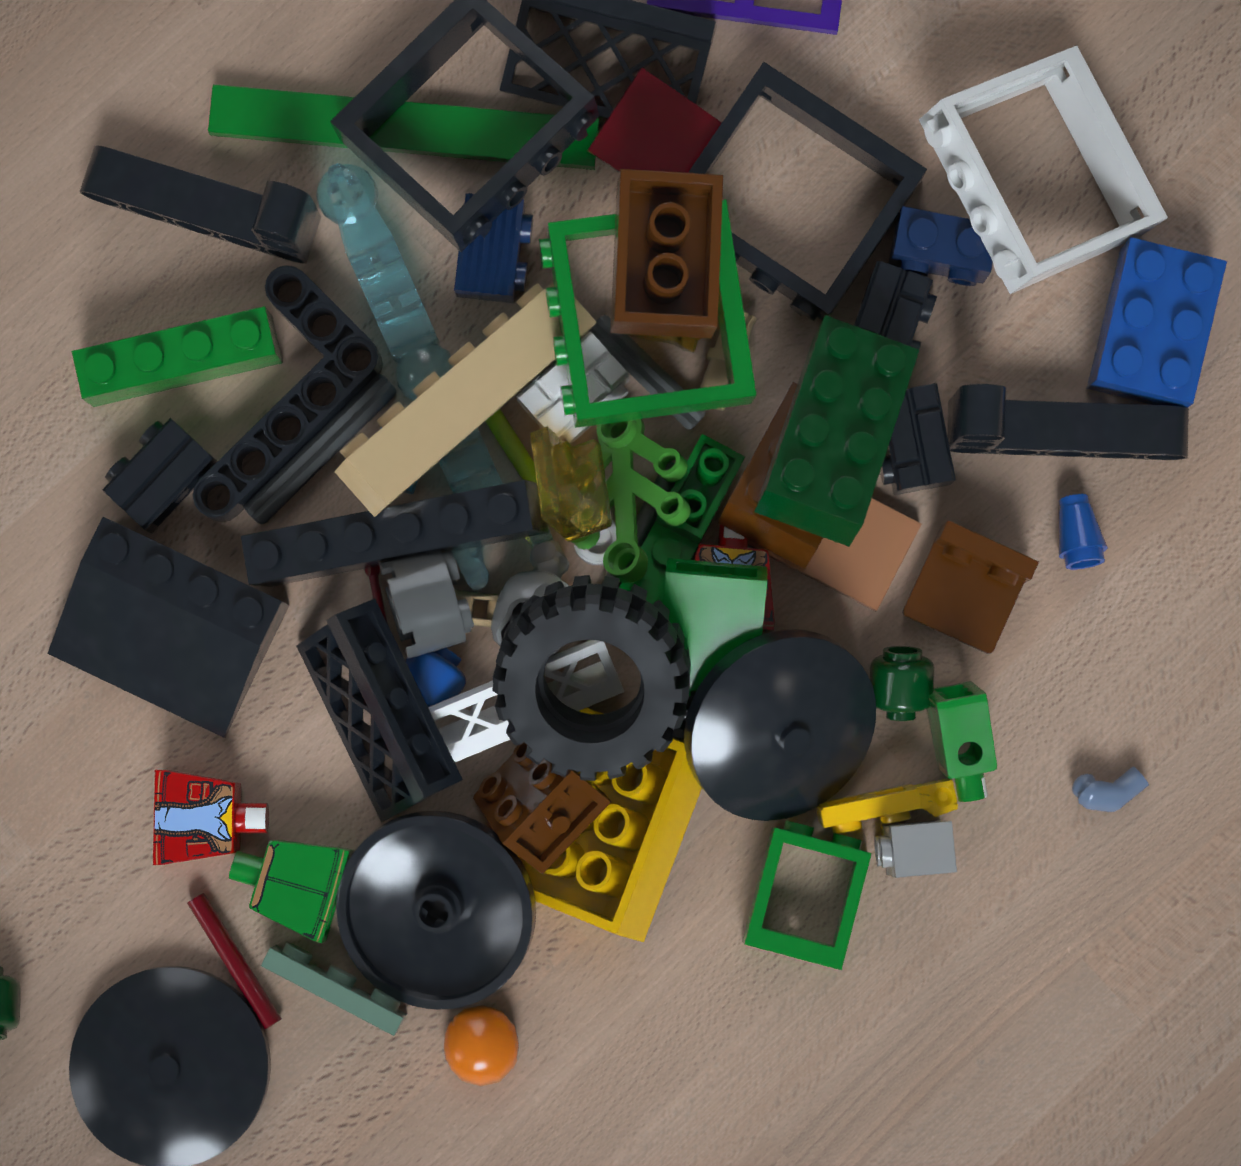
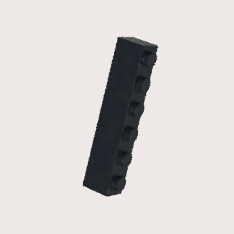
(400, 530)

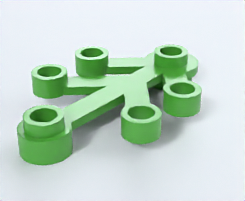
(627, 483)

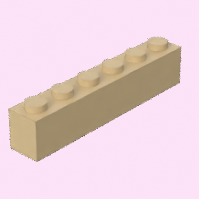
(455, 404)

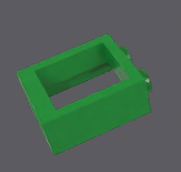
(793, 945)

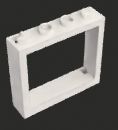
(1095, 135)

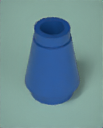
(1079, 534)

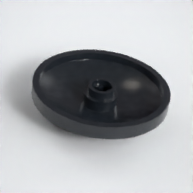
(780, 725)
(436, 910)
(169, 1067)

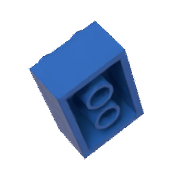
(1156, 324)

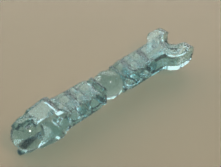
(349, 198)

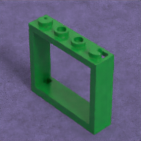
(568, 346)

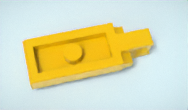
(889, 804)

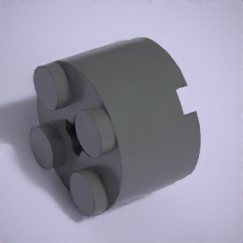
(426, 602)

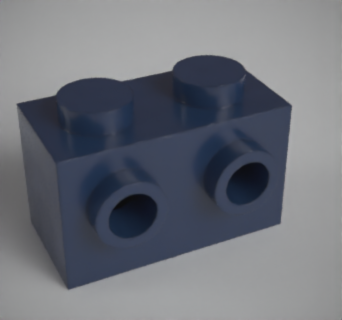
(939, 246)

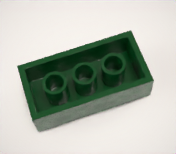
(837, 431)

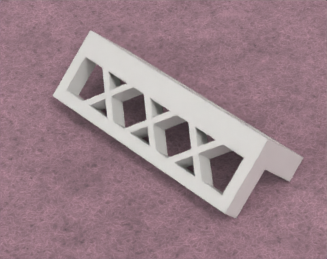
(577, 690)

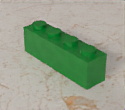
(177, 357)

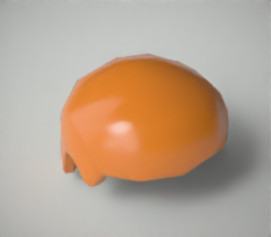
(481, 1045)

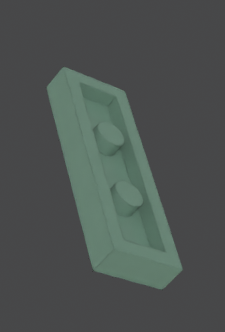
(335, 987)

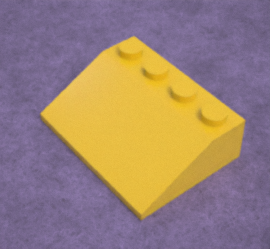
(626, 854)

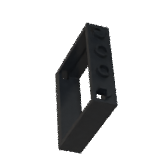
(413, 68)
(848, 137)

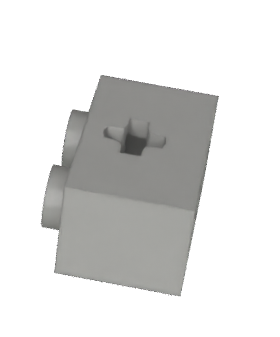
(916, 849)

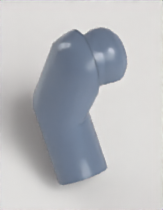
(1106, 795)

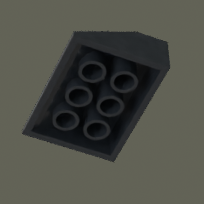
(165, 627)

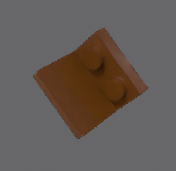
(968, 587)
(536, 809)

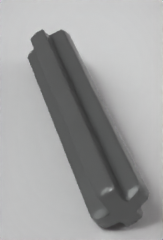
(641, 366)

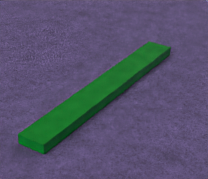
(410, 130)

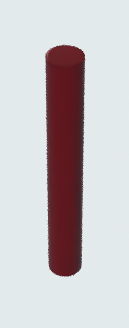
(234, 961)

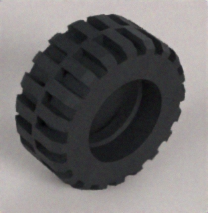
(582, 739)

